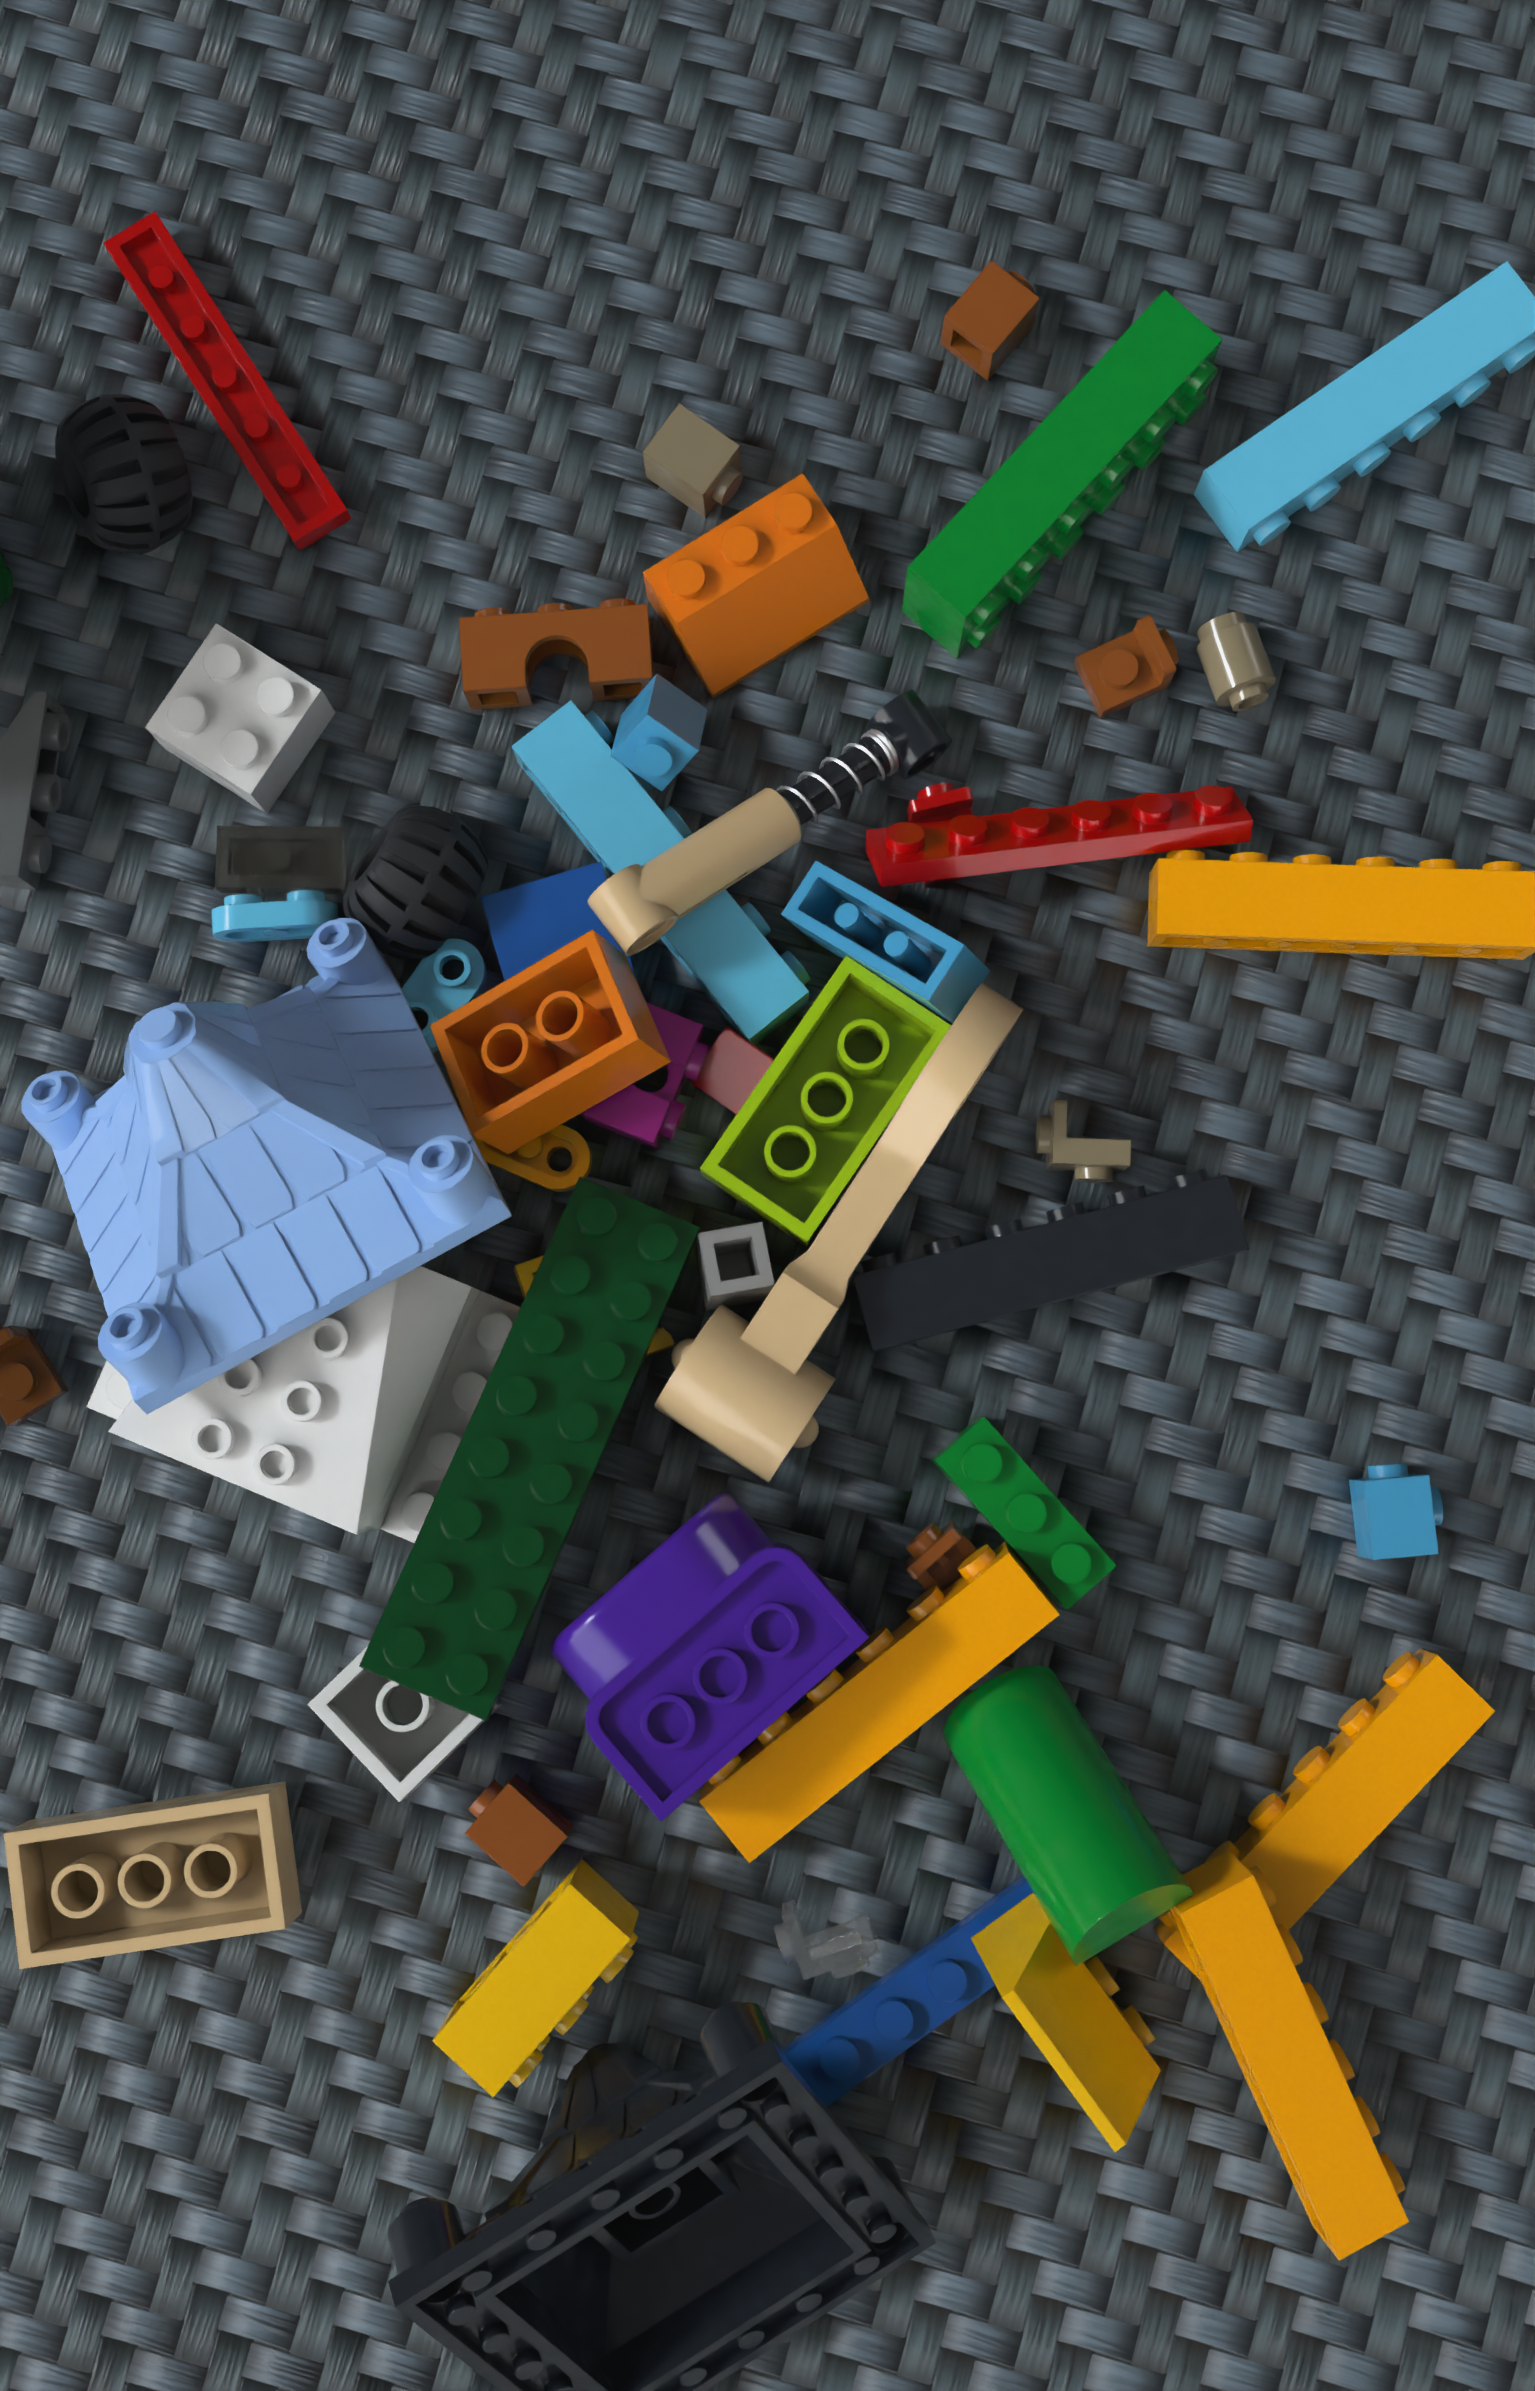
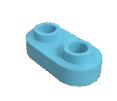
(252, 920)
(438, 996)

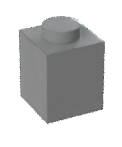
(734, 1265)

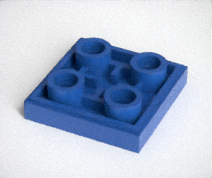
(543, 917)

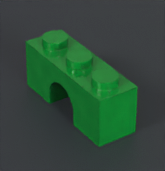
(1023, 1512)

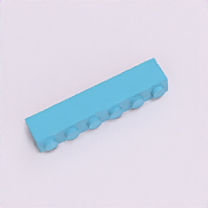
(1370, 409)
(622, 827)

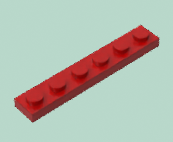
(227, 381)
(1057, 835)

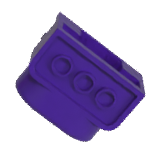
(702, 1651)

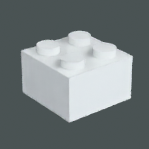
(241, 718)
(391, 1727)

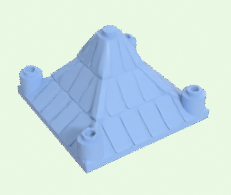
(262, 1167)

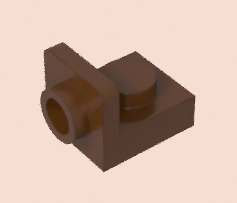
(26, 1376)

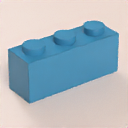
(886, 941)

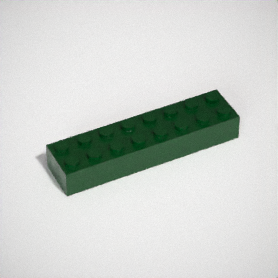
(530, 1450)

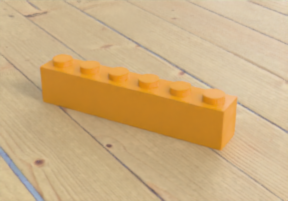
(1342, 907)
(878, 1699)
(1352, 1786)
(1286, 2055)

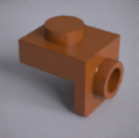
(938, 1555)

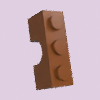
(506, 649)

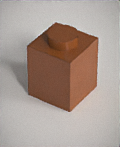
(990, 319)
(517, 1827)

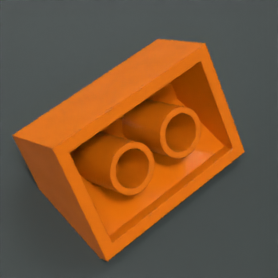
(756, 586)

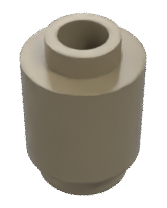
(1235, 661)

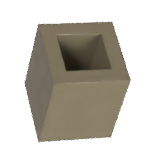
(693, 462)

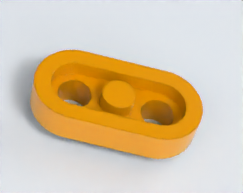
(532, 1159)

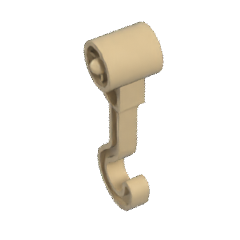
(750, 1381)

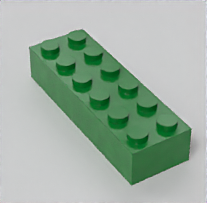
(1061, 476)

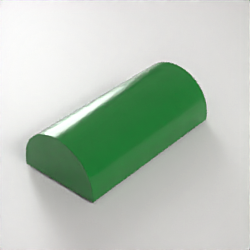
(1062, 1810)

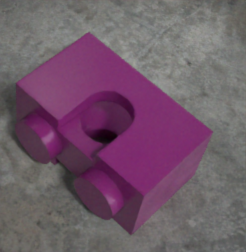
(658, 1114)

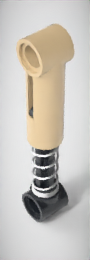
(648, 899)

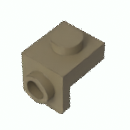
(1090, 1158)

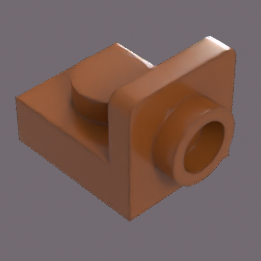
(1128, 667)

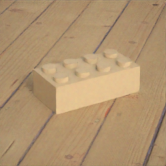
(152, 1875)

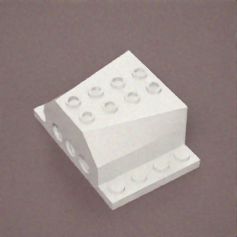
(345, 1413)

